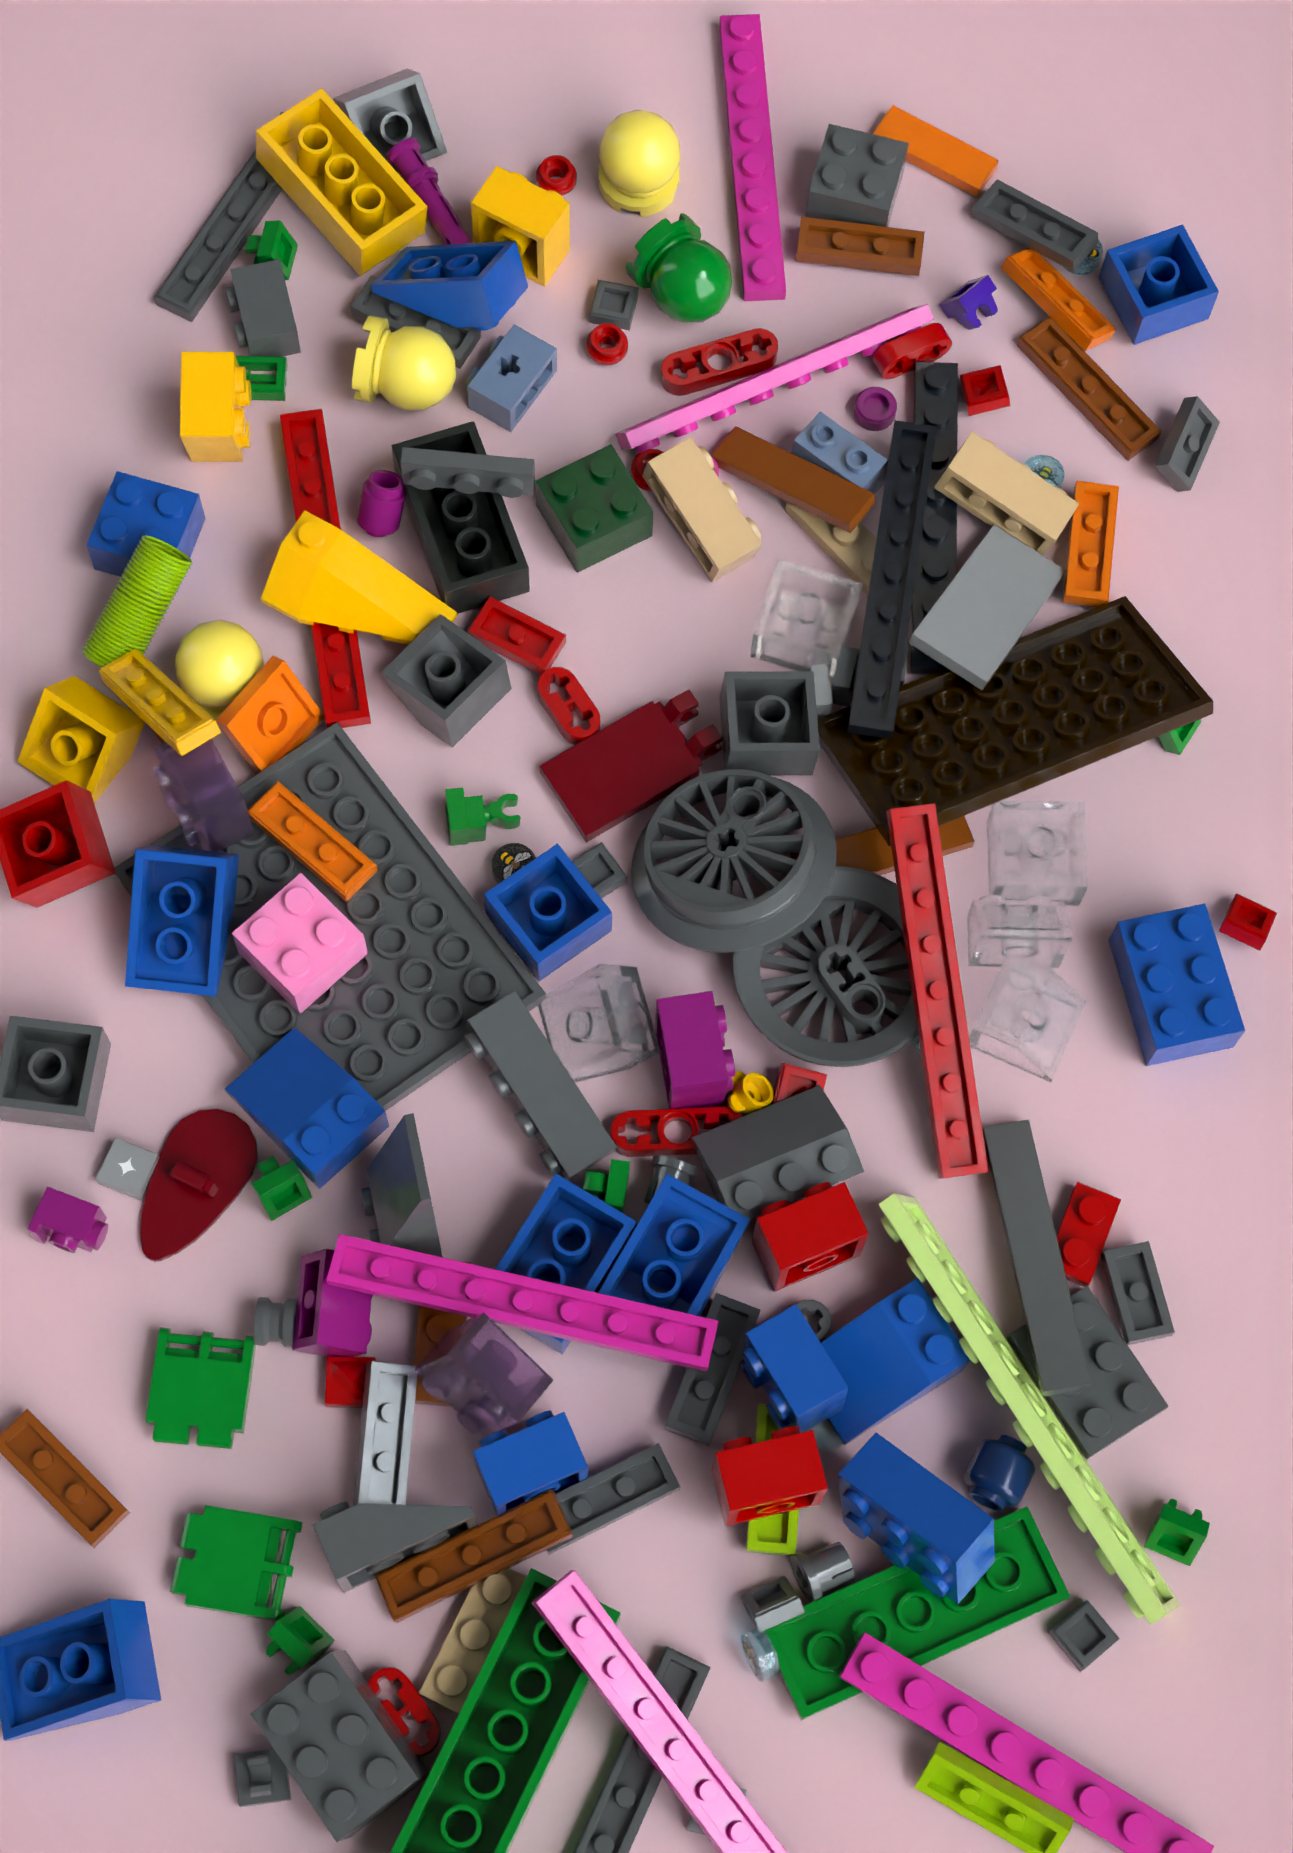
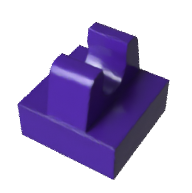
(969, 297)

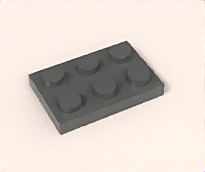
(1120, 1389)

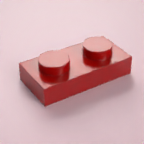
(517, 636)
(1085, 1231)

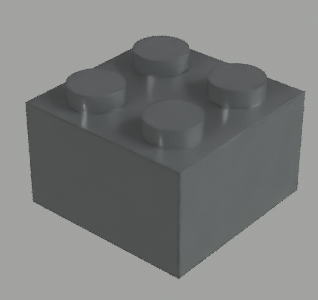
(856, 177)
(770, 722)
(52, 1073)

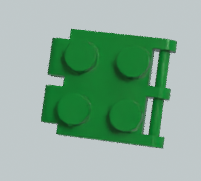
(199, 1389)
(235, 1562)

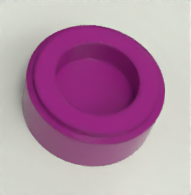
(875, 408)

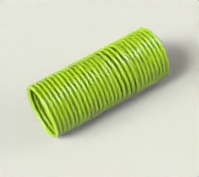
(130, 614)

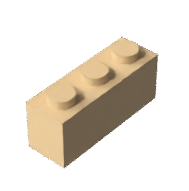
(1006, 494)
(702, 508)

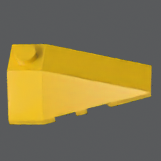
(341, 583)

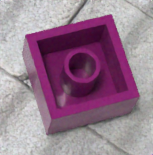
(692, 1051)

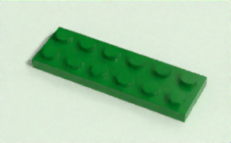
(912, 1619)

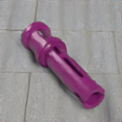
(424, 181)

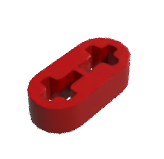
(921, 345)
(576, 701)
(413, 1703)

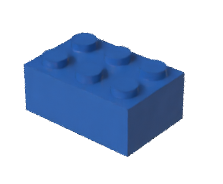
(1176, 984)
(568, 1242)
(916, 1519)

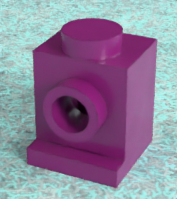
(68, 1222)

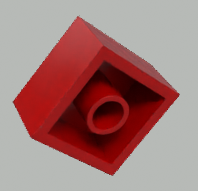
(52, 844)
(809, 1234)
(768, 1475)

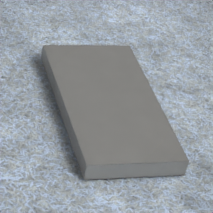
(987, 607)

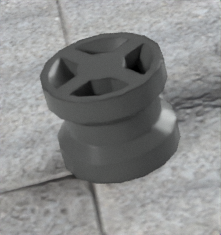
(274, 1321)

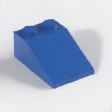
(456, 282)
(180, 918)
(309, 1106)
(677, 1250)
(892, 1358)
(77, 1669)

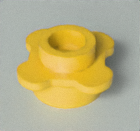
(750, 1092)

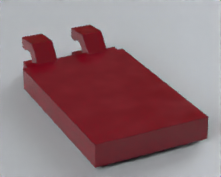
(629, 764)

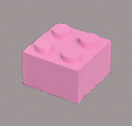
(300, 943)

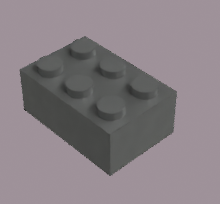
(340, 1744)

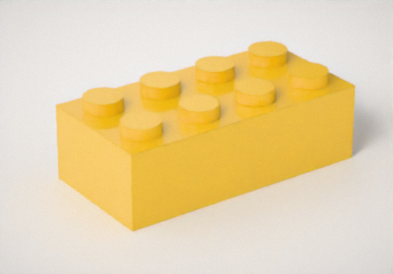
(340, 181)

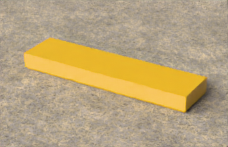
(159, 702)

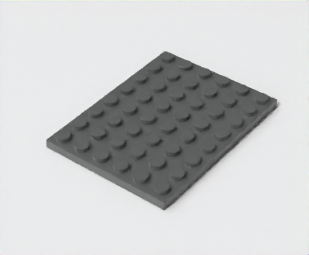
(427, 941)

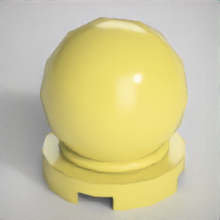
(639, 163)
(406, 366)
(217, 664)

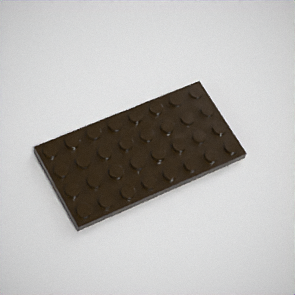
(1045, 712)

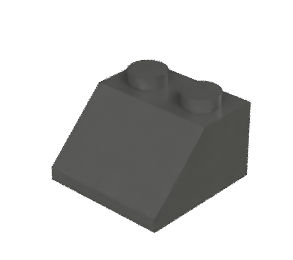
(394, 111)
(447, 680)

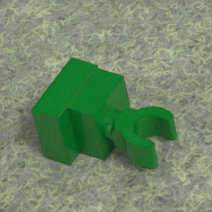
(469, 815)

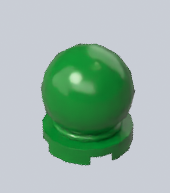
(684, 273)

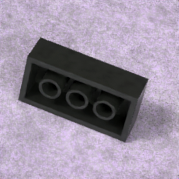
(462, 534)

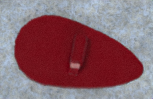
(195, 1180)

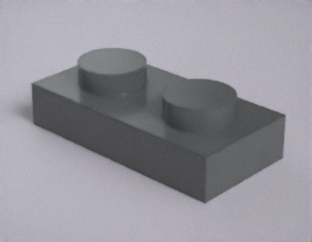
(1187, 444)
(1137, 1293)

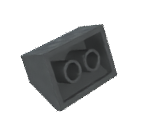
(777, 1153)

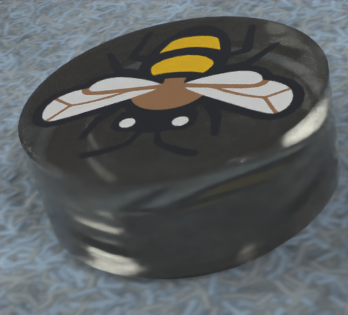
(509, 860)

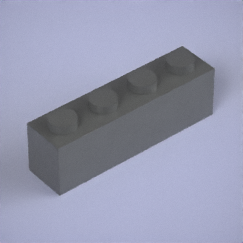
(539, 1087)

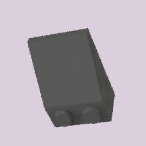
(401, 1193)
(378, 1536)

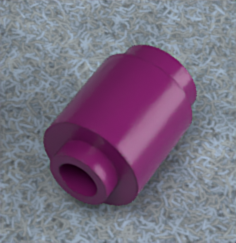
(381, 503)

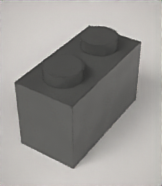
(265, 310)

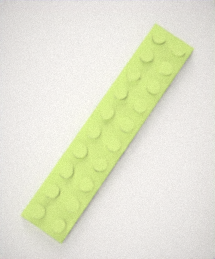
(1036, 1420)

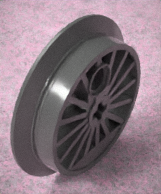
(730, 851)
(849, 891)

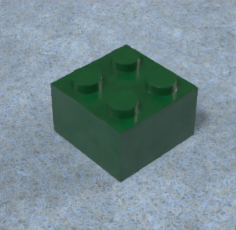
(594, 508)

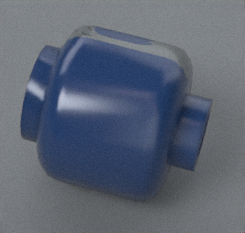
(999, 1473)

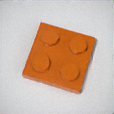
(270, 716)

